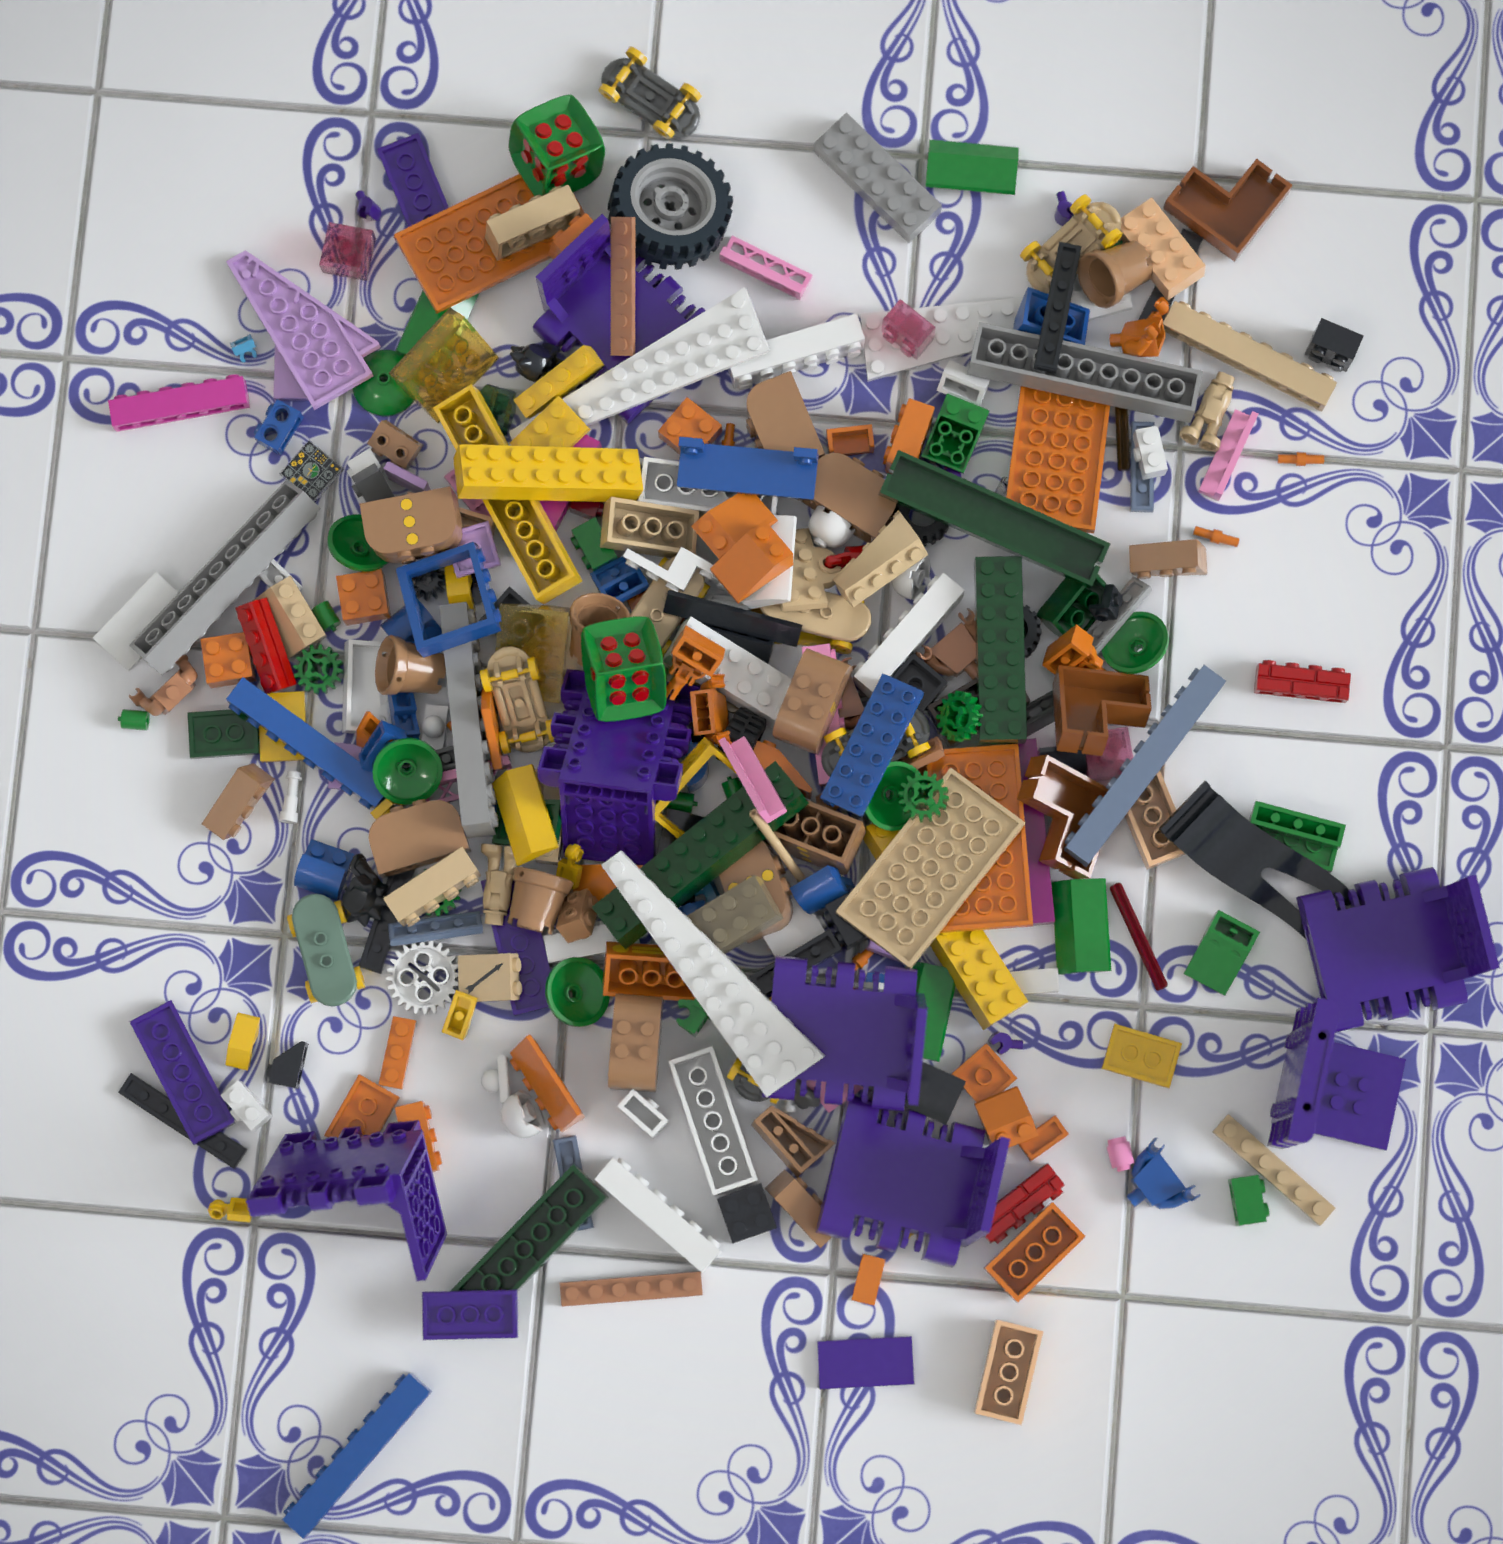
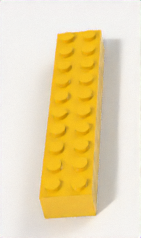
(520, 522)
(969, 959)

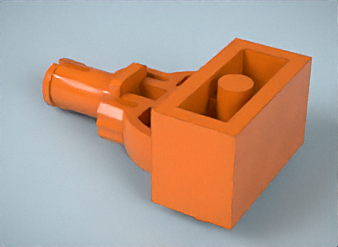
(1072, 650)
(694, 657)

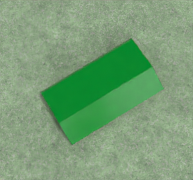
(972, 167)
(425, 317)
(1305, 834)
(1081, 926)
(939, 992)

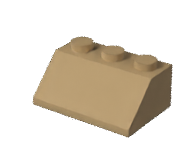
(293, 617)

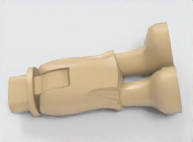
(1211, 412)
(498, 883)

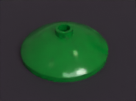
(382, 397)
(349, 546)
(1142, 632)
(411, 783)
(886, 811)
(586, 984)

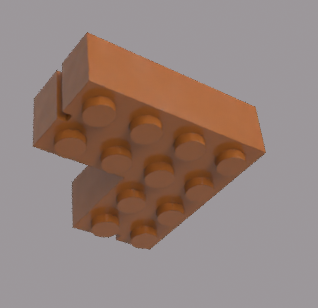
(1225, 217)
(1090, 701)
(1065, 798)

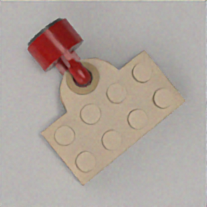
(814, 572)

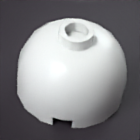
(829, 529)
(910, 582)
(521, 1116)

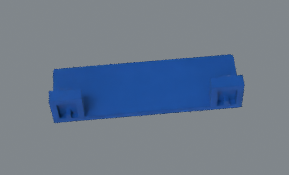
(747, 469)
(872, 745)

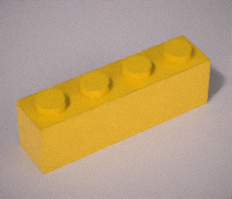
(559, 381)

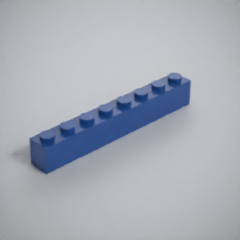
(304, 740)
(357, 1454)

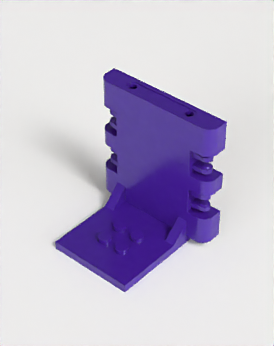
(578, 302)
(614, 771)
(1391, 947)
(863, 1032)
(1333, 1085)
(367, 1168)
(911, 1182)

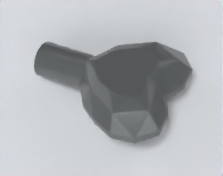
(808, 1100)

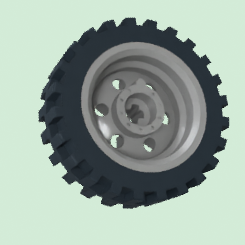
(679, 236)

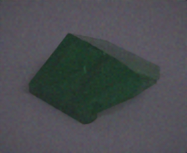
(501, 405)

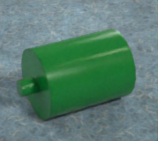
(326, 616)
(134, 719)
(731, 786)
(683, 802)

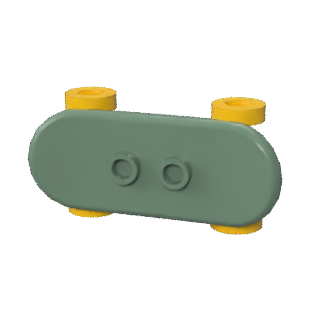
(324, 950)

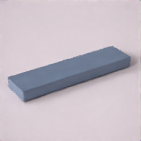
(1140, 490)
(436, 928)
(568, 1154)

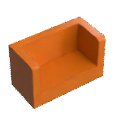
(850, 440)

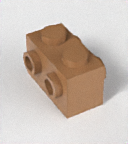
(395, 444)
(577, 916)

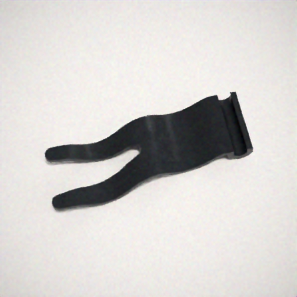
(1238, 851)

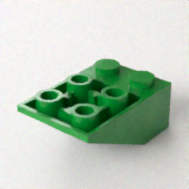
(955, 433)
(1221, 952)

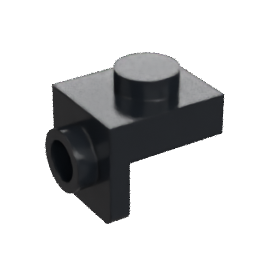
(1110, 605)

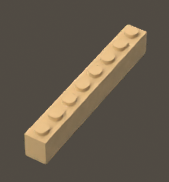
(1248, 355)

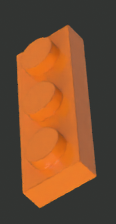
(397, 1052)

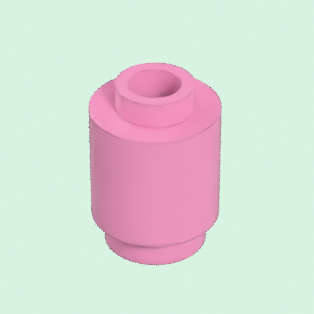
(1120, 1153)

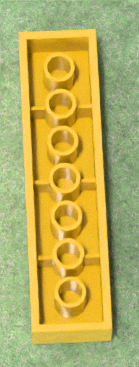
(546, 473)

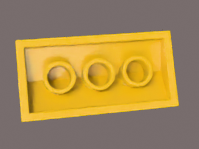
(524, 814)

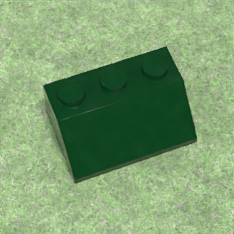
(1070, 606)

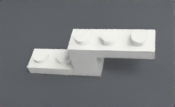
(679, 571)

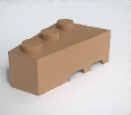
(1168, 559)
(237, 801)
(791, 1140)
(798, 1204)

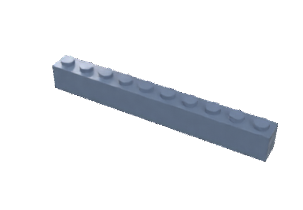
(1144, 766)

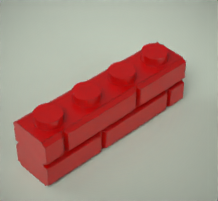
(265, 645)
(1302, 682)
(1022, 1200)

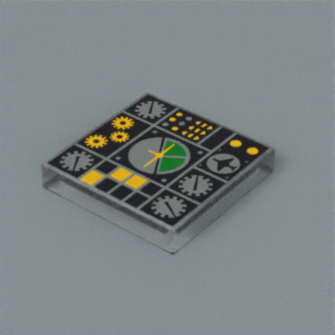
(312, 470)

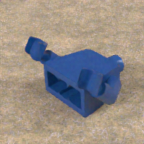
(1157, 1181)

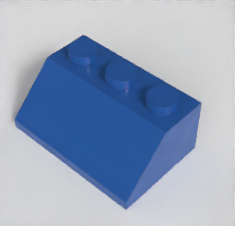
(1032, 311)

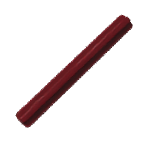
(1138, 936)

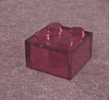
(347, 251)
(907, 330)
(1115, 753)

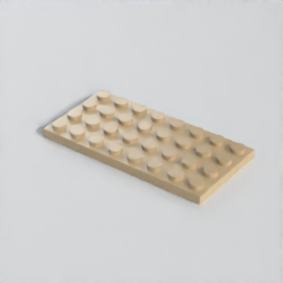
(930, 871)

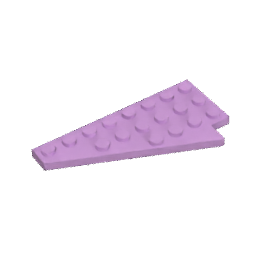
(314, 340)

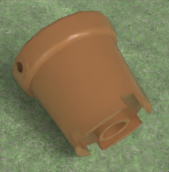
(1113, 272)
(589, 610)
(405, 670)
(537, 899)

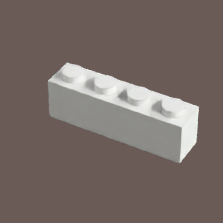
(593, 946)

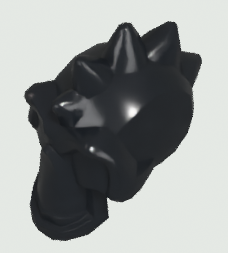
(535, 360)
(364, 893)

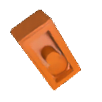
(868, 1279)

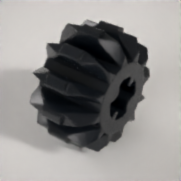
(433, 587)

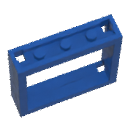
(462, 635)

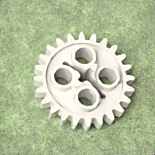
(410, 992)

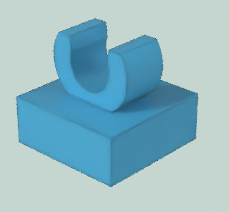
(242, 346)
(710, 892)

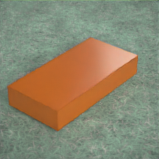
(1049, 1134)

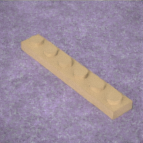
(1274, 1170)

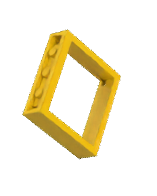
(691, 766)

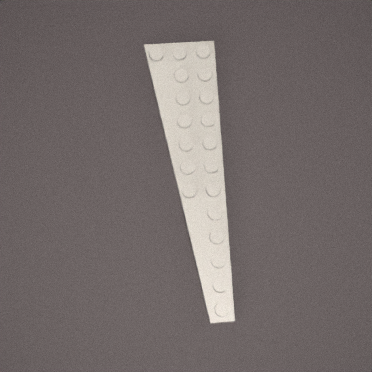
(954, 331)
(698, 349)
(747, 1020)

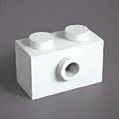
(960, 384)
(1149, 452)
(246, 1106)
(643, 1113)

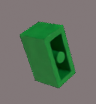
(588, 538)
(1248, 1200)

